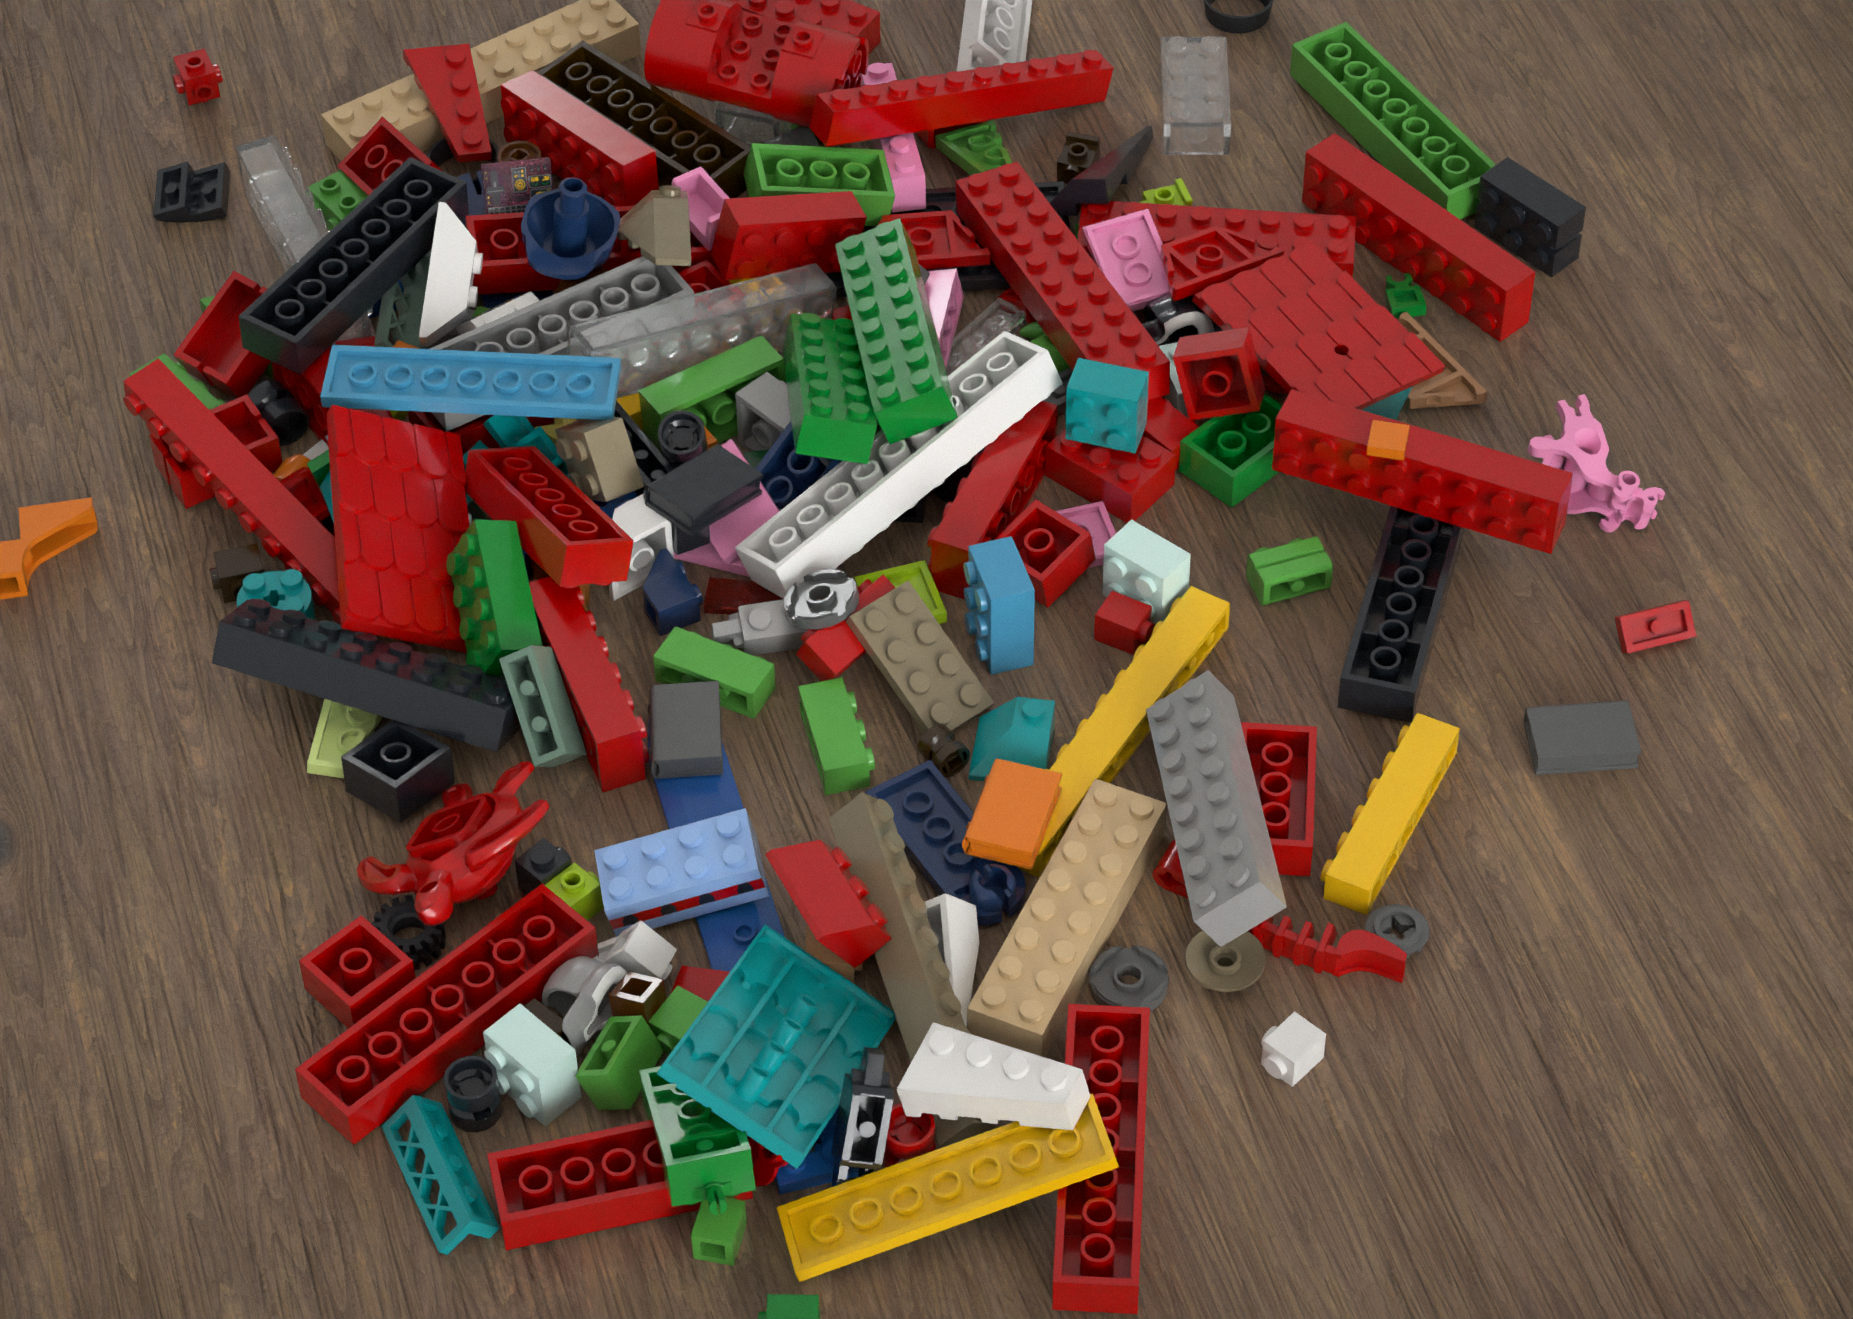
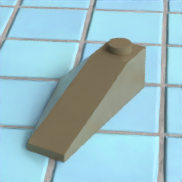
(660, 227)

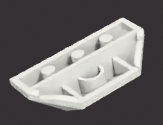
(449, 277)

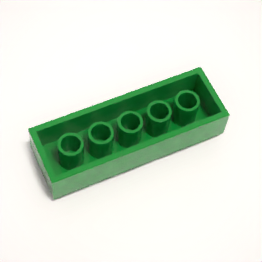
(827, 389)

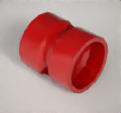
(908, 1136)

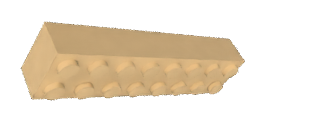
(1067, 919)

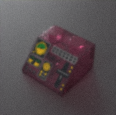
(513, 183)

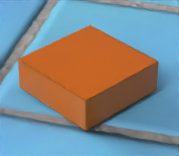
(1388, 440)

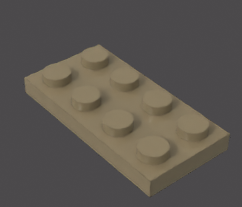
(919, 660)

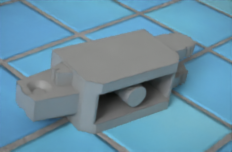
(759, 629)

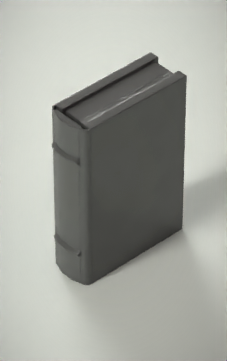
(685, 730)
(1581, 737)

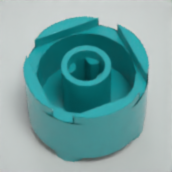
(281, 589)

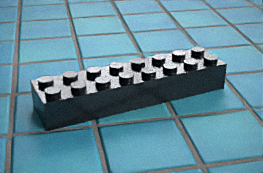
(351, 267)
(1399, 616)
(367, 673)

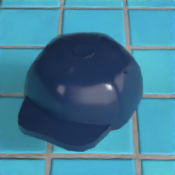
(568, 230)

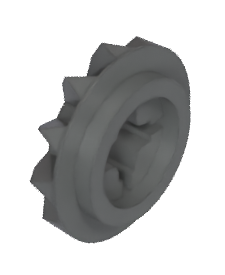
(1406, 920)

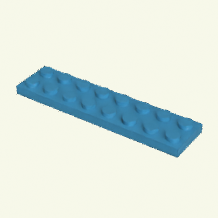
(471, 382)

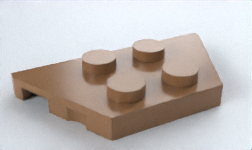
(1448, 388)

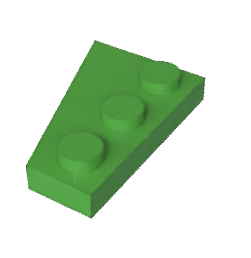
(974, 147)

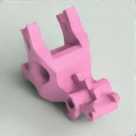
(1593, 486)

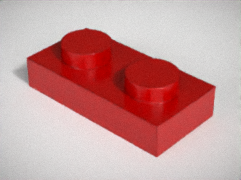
(1655, 626)

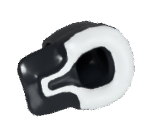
(1172, 319)

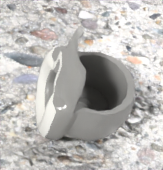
(581, 996)

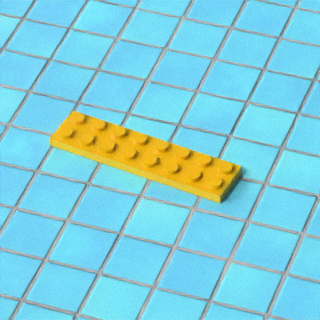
(941, 1191)

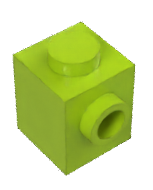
(579, 890)

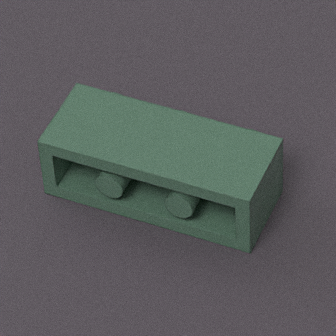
(542, 706)

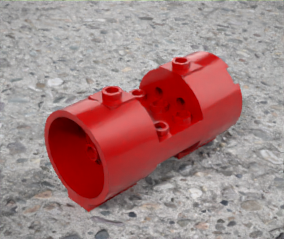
(750, 59)

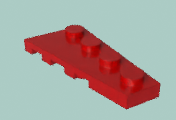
(453, 96)

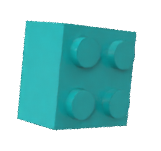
(1106, 405)

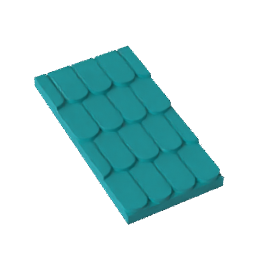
(777, 1045)

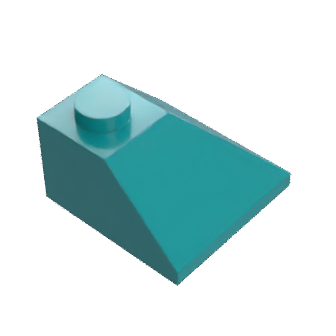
(1016, 733)

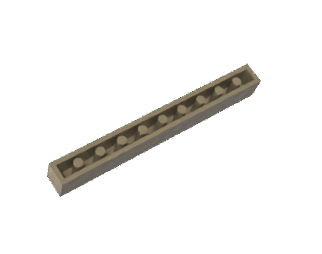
(911, 960)

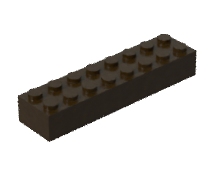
(672, 129)

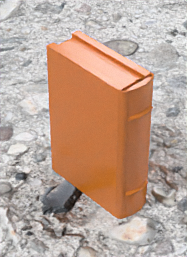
(1012, 814)

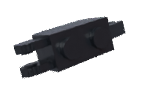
(862, 1118)

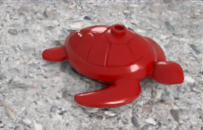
(460, 848)

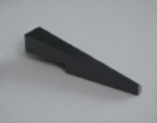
(1102, 178)

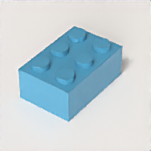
(999, 605)

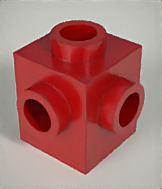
(196, 77)

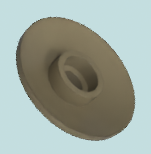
(1242, 956)

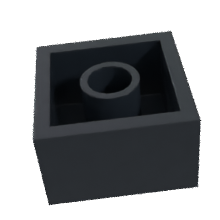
(398, 770)

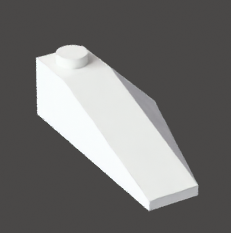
(958, 942)

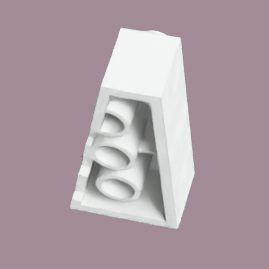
(990, 1081)

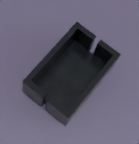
(1529, 217)

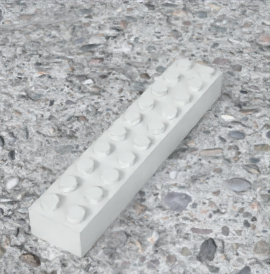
(863, 499)

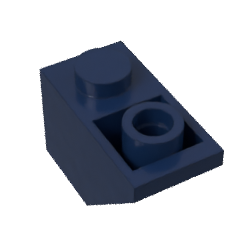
(669, 595)

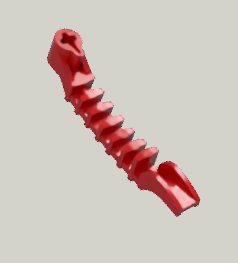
(1355, 951)

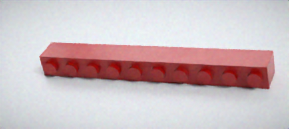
(960, 97)
(236, 479)

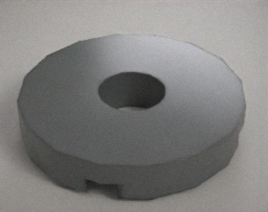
(840, 599)
(1134, 961)

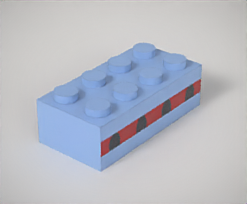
(681, 872)

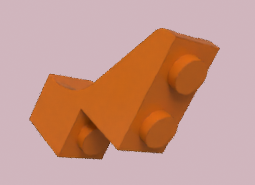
(43, 534)

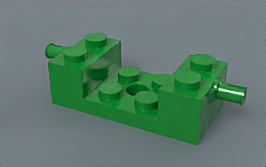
(699, 1153)

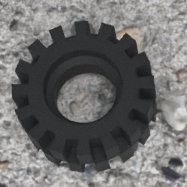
(402, 916)

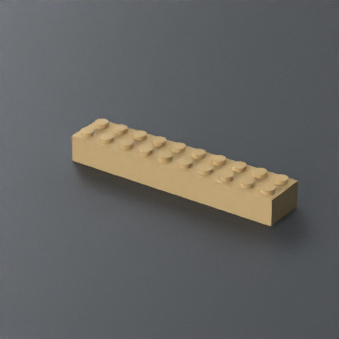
(496, 61)

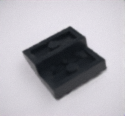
(190, 194)

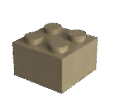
(599, 458)

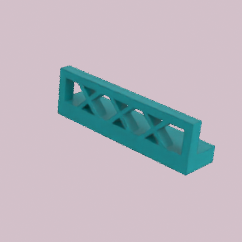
(444, 1163)

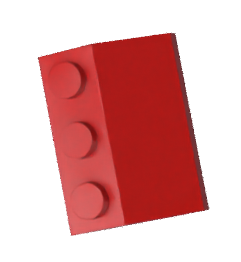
(831, 899)

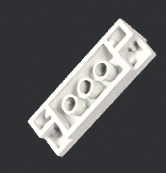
(994, 33)

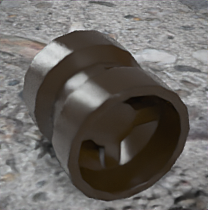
(940, 747)

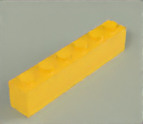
(1390, 814)

